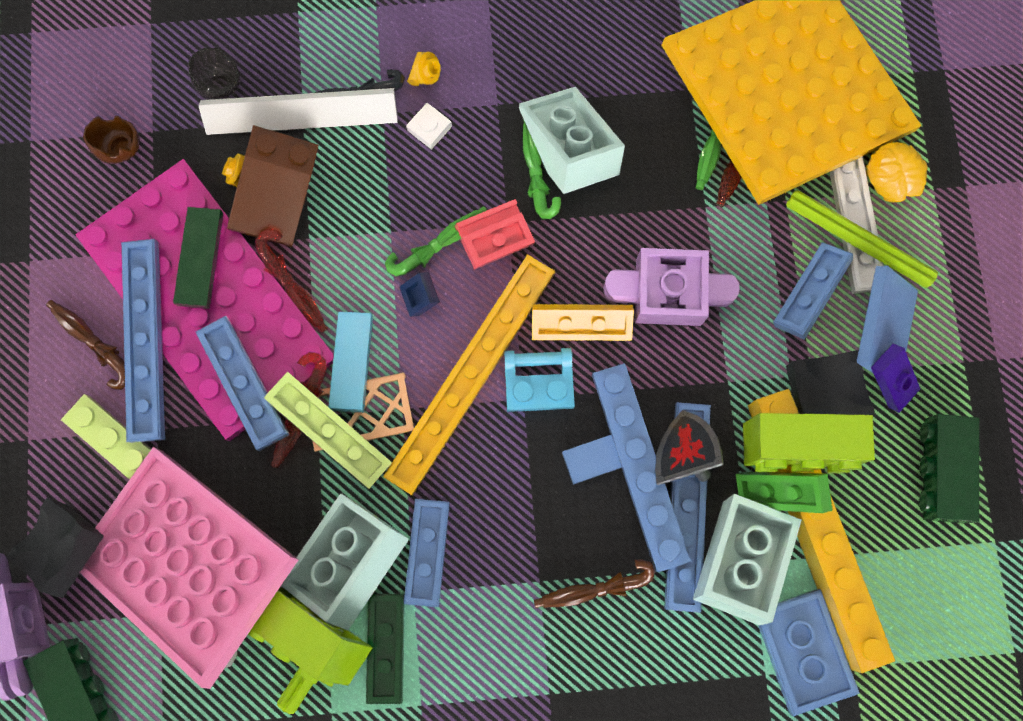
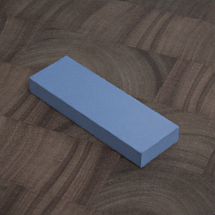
(813, 290)
(426, 553)

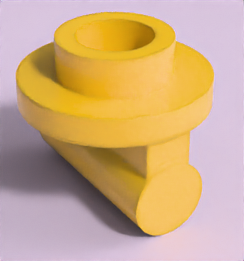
(425, 69)
(232, 169)

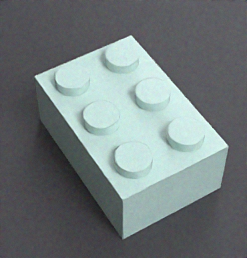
(747, 560)
(344, 562)

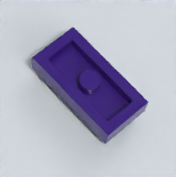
(896, 377)

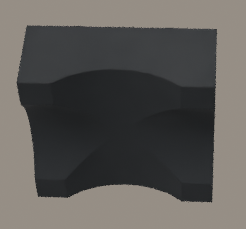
(830, 385)
(56, 548)

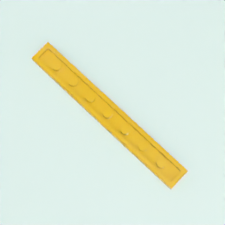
(469, 375)

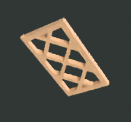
(380, 429)

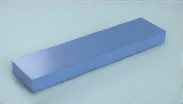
(242, 383)

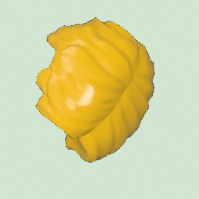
(897, 172)

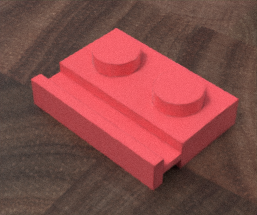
(494, 234)

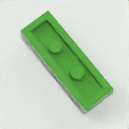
(787, 490)

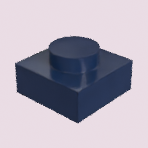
(419, 294)

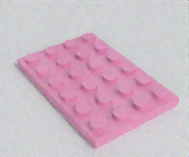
(185, 566)

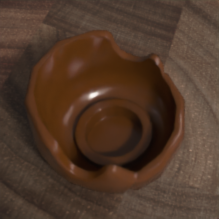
(111, 140)

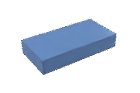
(591, 459)

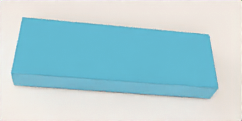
(350, 362)

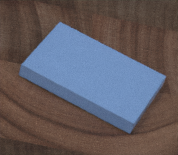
(887, 316)
(807, 654)

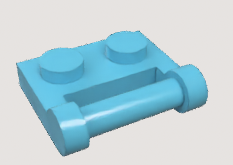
(539, 391)

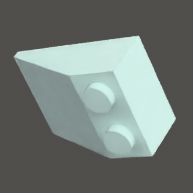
(572, 139)

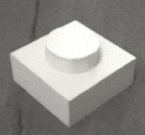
(429, 126)

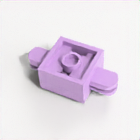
(671, 287)
(21, 632)

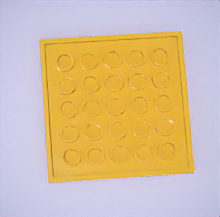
(789, 90)

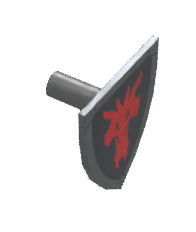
(687, 450)

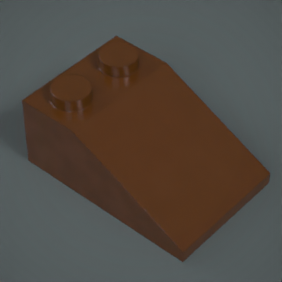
(272, 184)

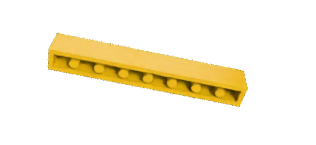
(835, 569)

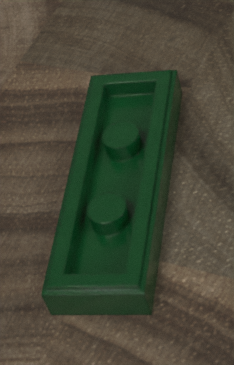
(198, 257)
(386, 658)

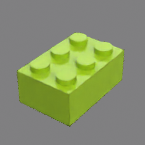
(808, 442)
(317, 647)

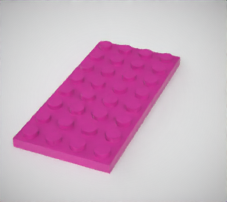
(252, 299)

